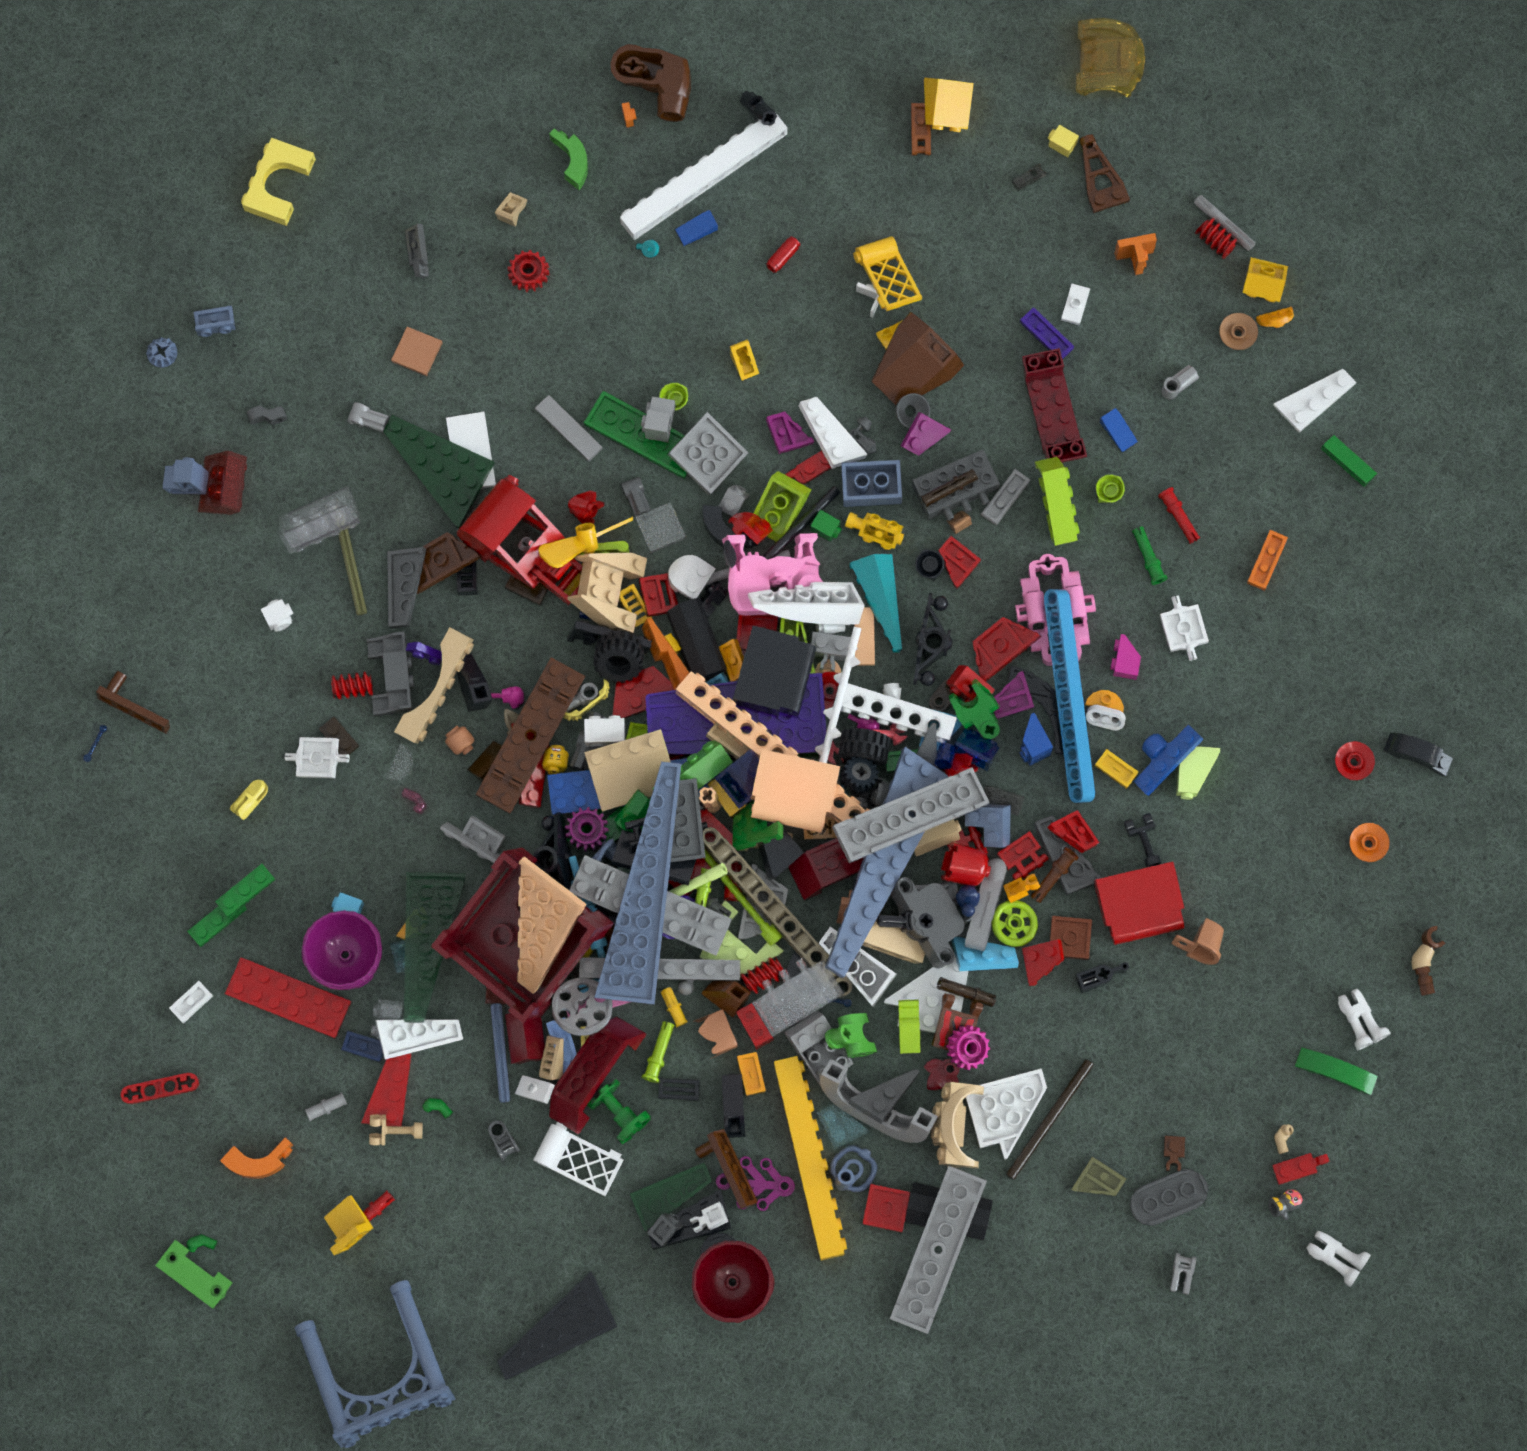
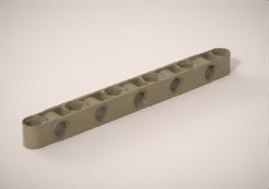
(773, 908)

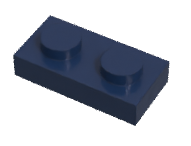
(362, 1046)

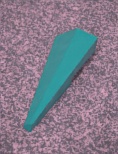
(878, 582)

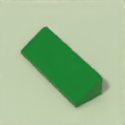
(1348, 460)

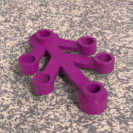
(760, 1184)

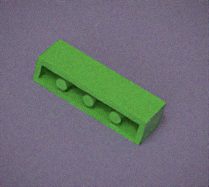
(705, 763)

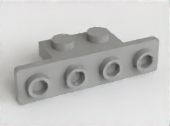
(477, 837)

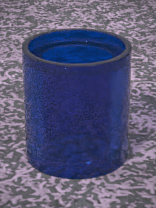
(945, 756)

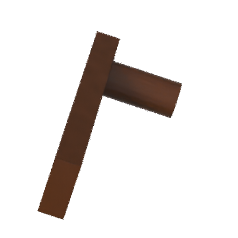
(109, 696)
(731, 1166)

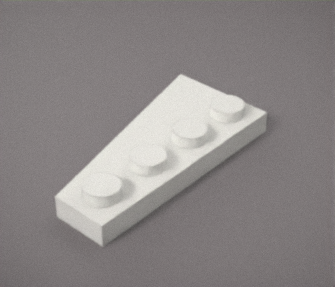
(830, 434)
(404, 1038)

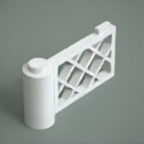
(556, 1143)

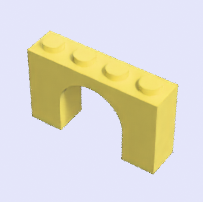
(276, 156)

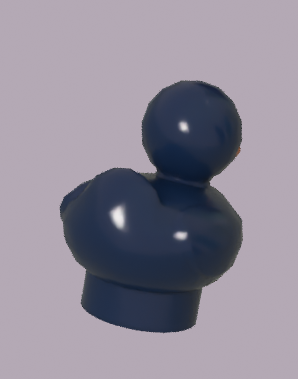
(967, 899)

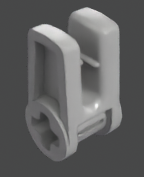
(1188, 1270)

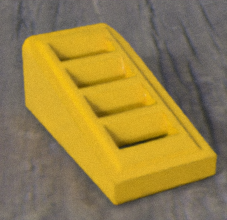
(632, 588)

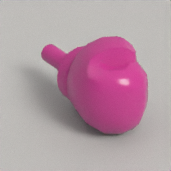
(511, 695)
(864, 723)

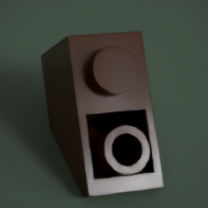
(727, 995)

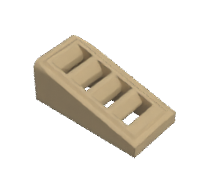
(552, 1066)

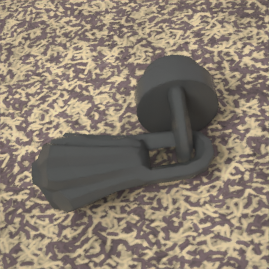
(866, 443)

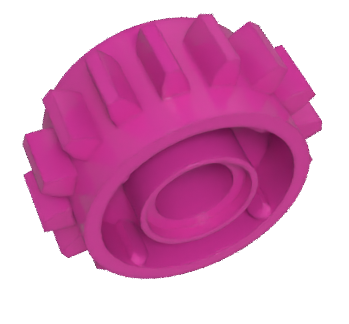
(959, 1042)

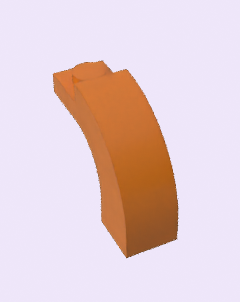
(257, 1168)

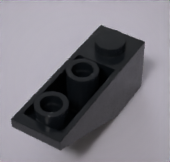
(473, 685)

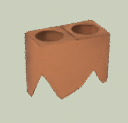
(718, 1030)

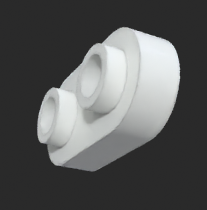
(1105, 717)

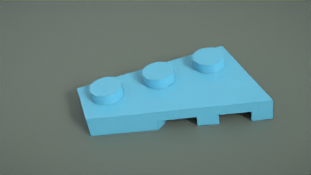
(993, 957)

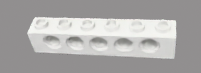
(908, 709)

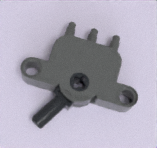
(927, 918)

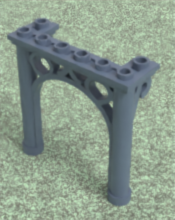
(439, 1394)

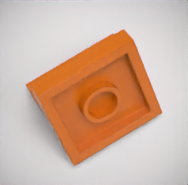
(1137, 249)

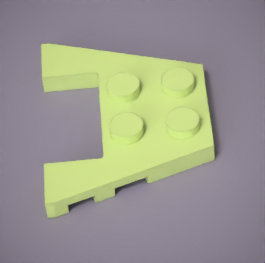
(734, 949)

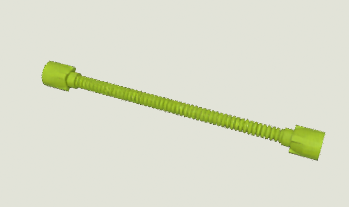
(769, 932)

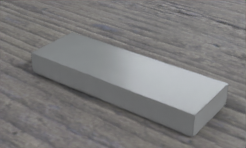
(1005, 497)

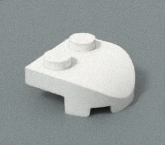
(689, 575)

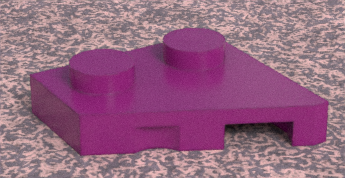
(786, 433)
(923, 434)
(1014, 697)

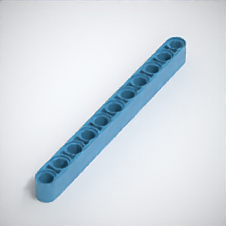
(1069, 695)

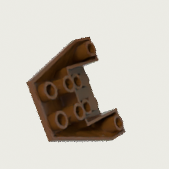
(915, 361)

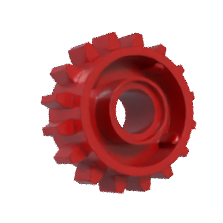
(524, 261)

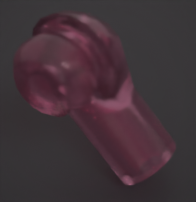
(416, 798)

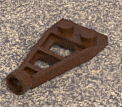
(1106, 197)

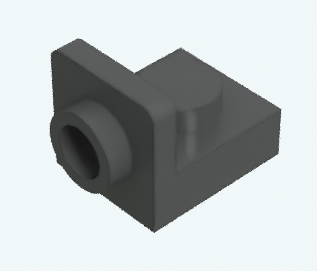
(665, 1228)

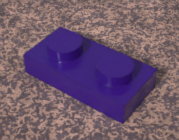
(423, 651)

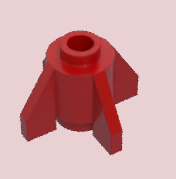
(585, 506)
(961, 762)

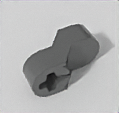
(272, 416)

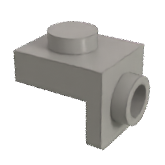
(733, 499)

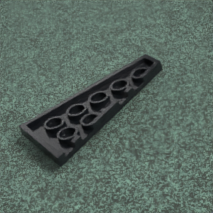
(568, 1324)

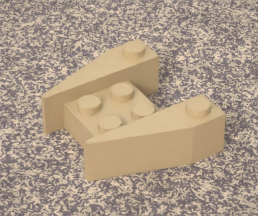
(601, 588)

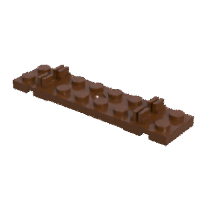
(518, 753)

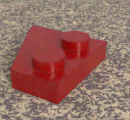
(958, 561)
(1041, 959)

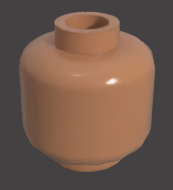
(459, 740)

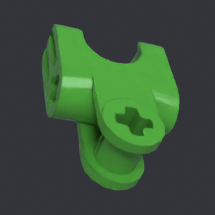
(851, 1036)

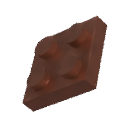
(1074, 936)

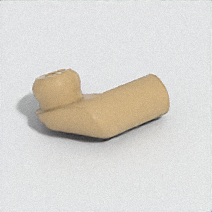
(1281, 1137)

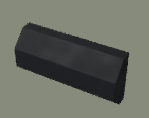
(696, 639)
(922, 1202)

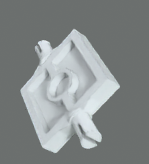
(1184, 628)
(317, 757)

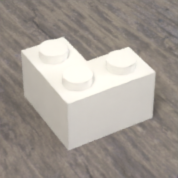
(604, 731)

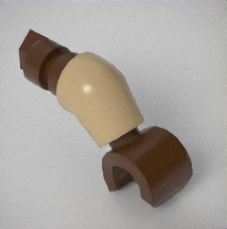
(1422, 961)

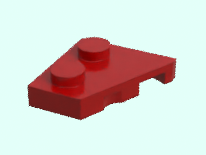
(1075, 832)

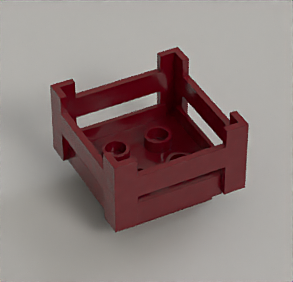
(493, 940)

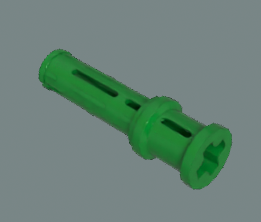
(1152, 564)

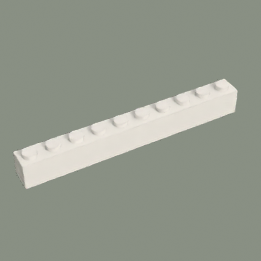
(701, 176)

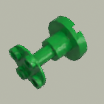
(624, 1117)

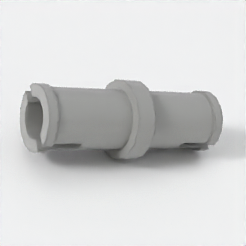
(325, 1106)

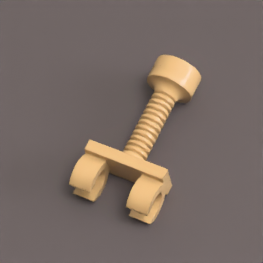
(378, 1120)

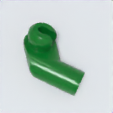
(437, 1104)
(200, 1240)

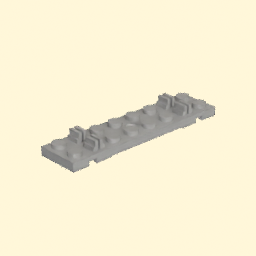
(892, 823)
(682, 917)
(944, 1228)

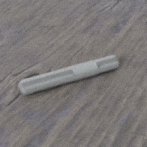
(1210, 210)

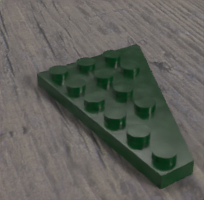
(445, 469)

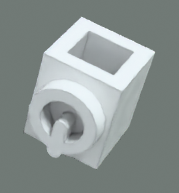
(277, 615)

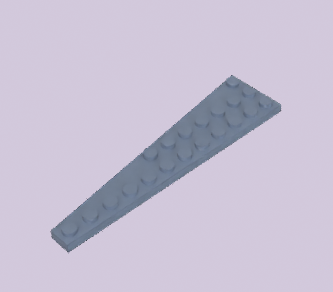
(880, 869)
(635, 945)

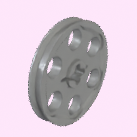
(584, 1014)

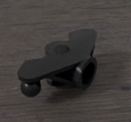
(928, 678)
(555, 845)

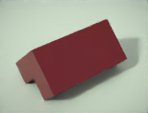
(525, 1039)

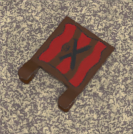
(951, 1020)

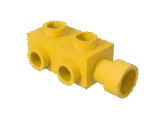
(876, 529)

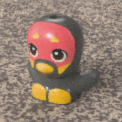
(1287, 1201)

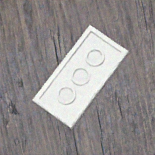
(472, 433)

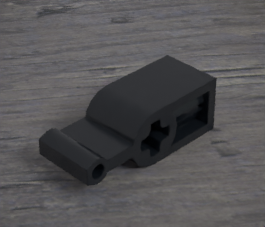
(1090, 978)

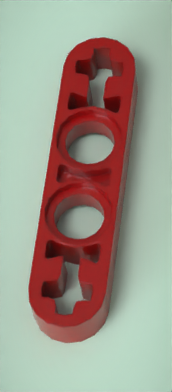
(159, 1085)

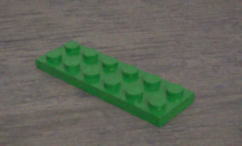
(623, 425)

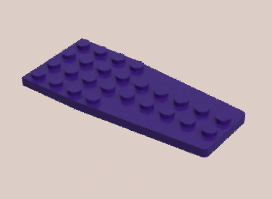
(686, 728)

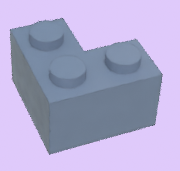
(185, 477)
(995, 822)

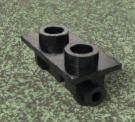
(714, 594)

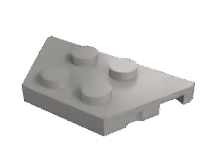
(749, 927)

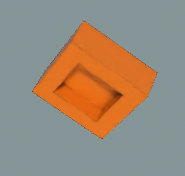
(629, 114)

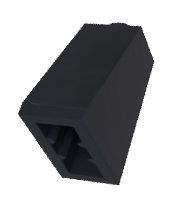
(779, 854)
(733, 1105)

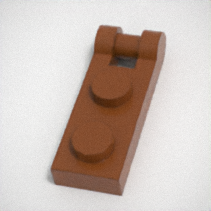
(920, 130)

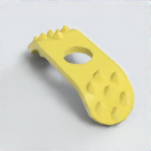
(603, 694)

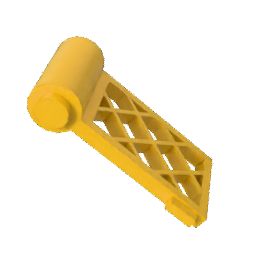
(878, 253)

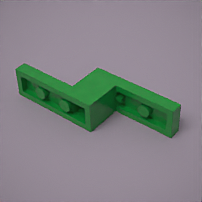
(231, 905)

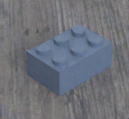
(871, 483)

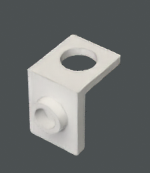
(870, 291)

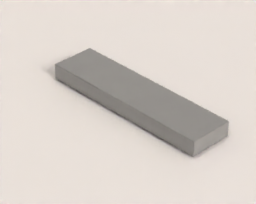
(568, 428)

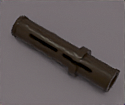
(949, 487)
(973, 994)

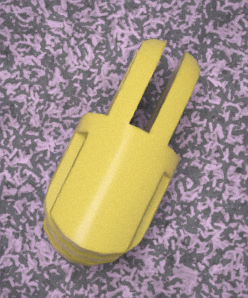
(249, 799)

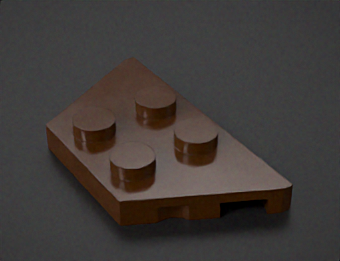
(443, 558)

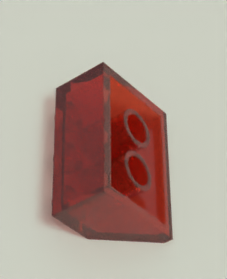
(224, 483)

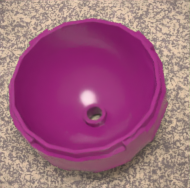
(332, 937)

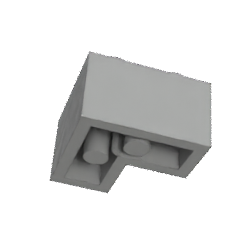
(659, 419)

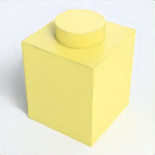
(1062, 140)

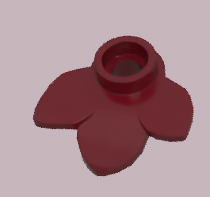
(939, 1074)

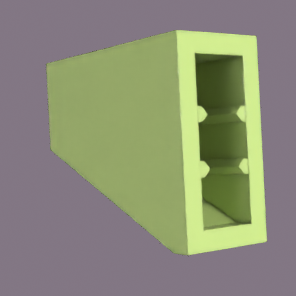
(1194, 771)

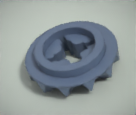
(159, 360)

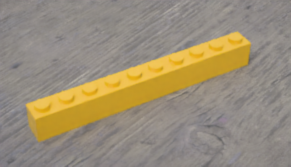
(809, 1158)

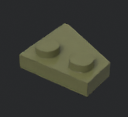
(1099, 1179)

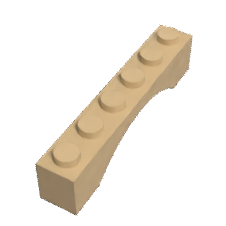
(453, 649)

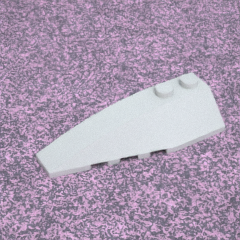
(817, 603)

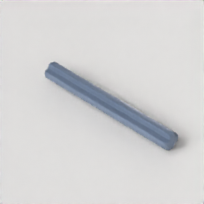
(500, 1053)

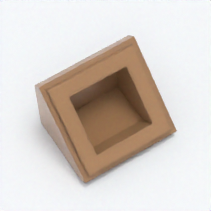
(960, 521)

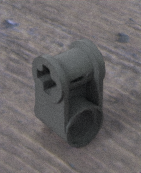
(503, 1141)

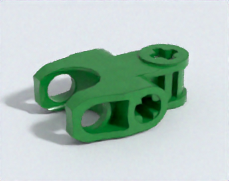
(978, 711)

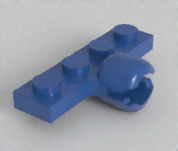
(1165, 757)

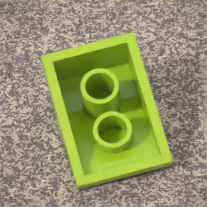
(781, 503)

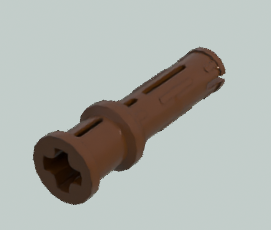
(1059, 867)

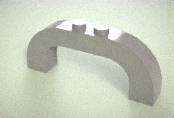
(896, 1125)

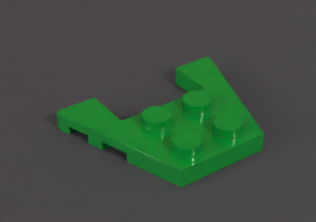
(750, 831)

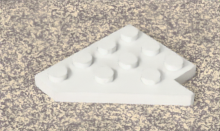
(930, 998)
(1005, 1109)

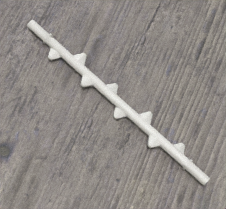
(841, 697)

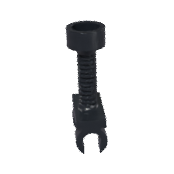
(1152, 859)

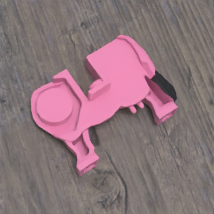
(757, 573)

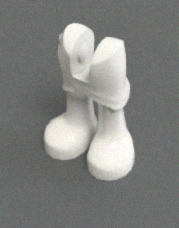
(1354, 1012)
(1327, 1256)

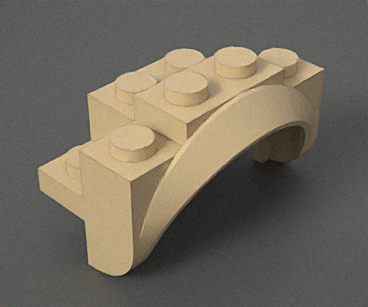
(950, 1124)

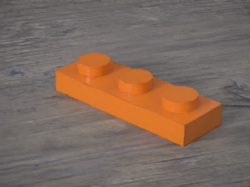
(1267, 560)

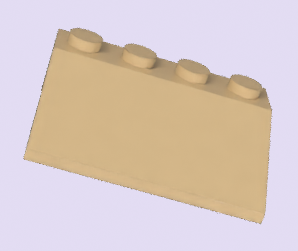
(625, 767)

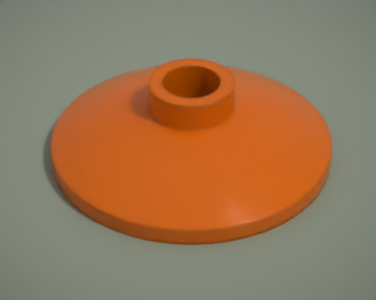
(1373, 833)

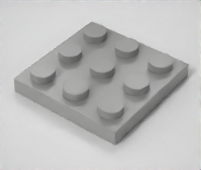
(708, 453)

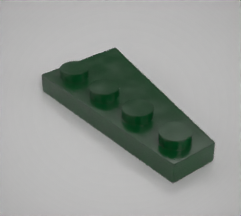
(668, 1194)

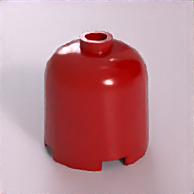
(965, 865)

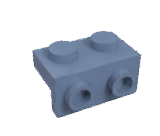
(214, 321)

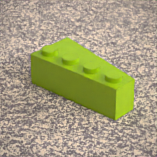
(1057, 500)

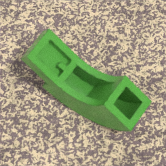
(578, 167)

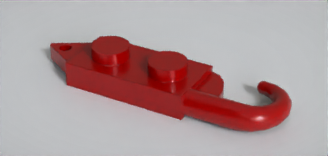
(810, 468)

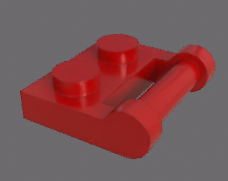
(653, 594)

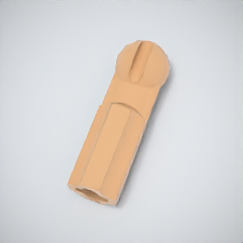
(709, 799)

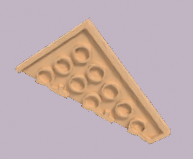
(544, 923)

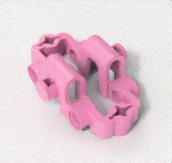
(1035, 609)

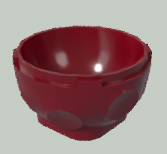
(712, 1279)

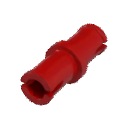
(378, 1205)

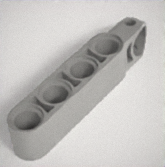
(989, 897)

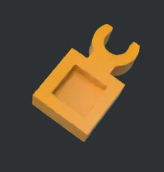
(1018, 888)

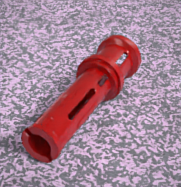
(1175, 507)

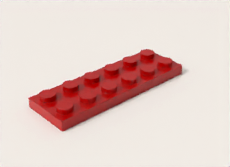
(288, 997)

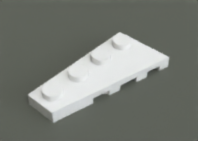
(1310, 402)

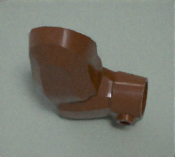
(658, 73)

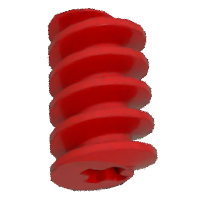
(1216, 237)
(352, 685)
(767, 972)

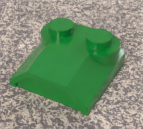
(634, 809)

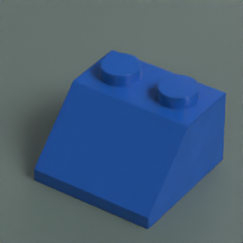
(1035, 743)

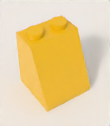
(947, 103)

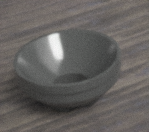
(919, 404)

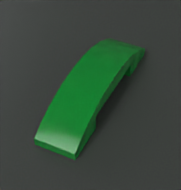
(1336, 1070)

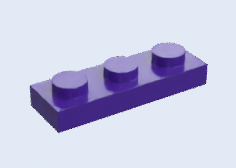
(1046, 332)

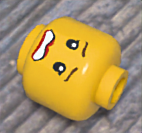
(555, 759)

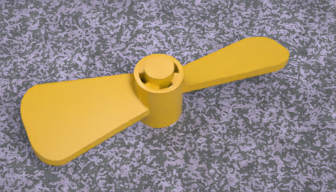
(562, 551)

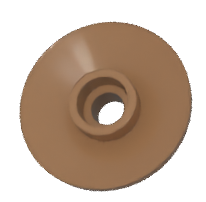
(1242, 323)

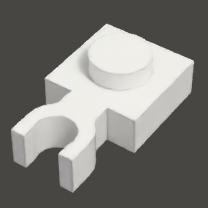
(712, 1217)

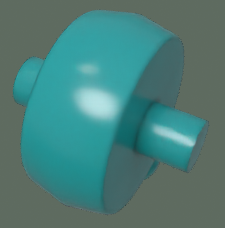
(649, 248)

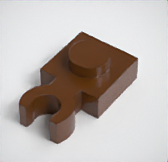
(1174, 1148)

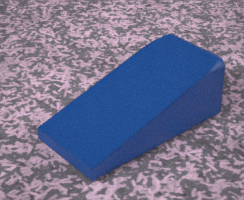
(697, 228)
(1118, 430)

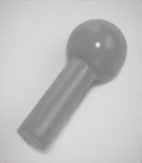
(686, 987)

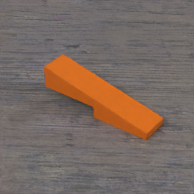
(663, 651)

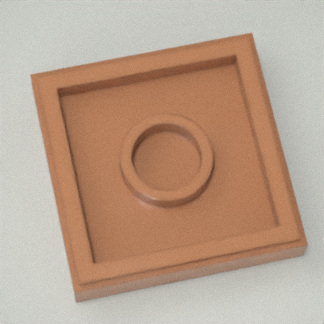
(416, 351)

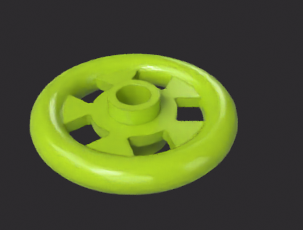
(1012, 939)

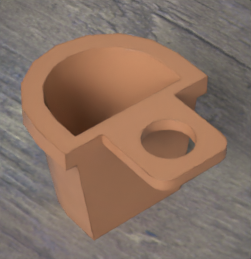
(1205, 944)

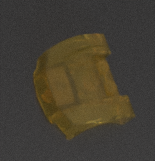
(1109, 57)

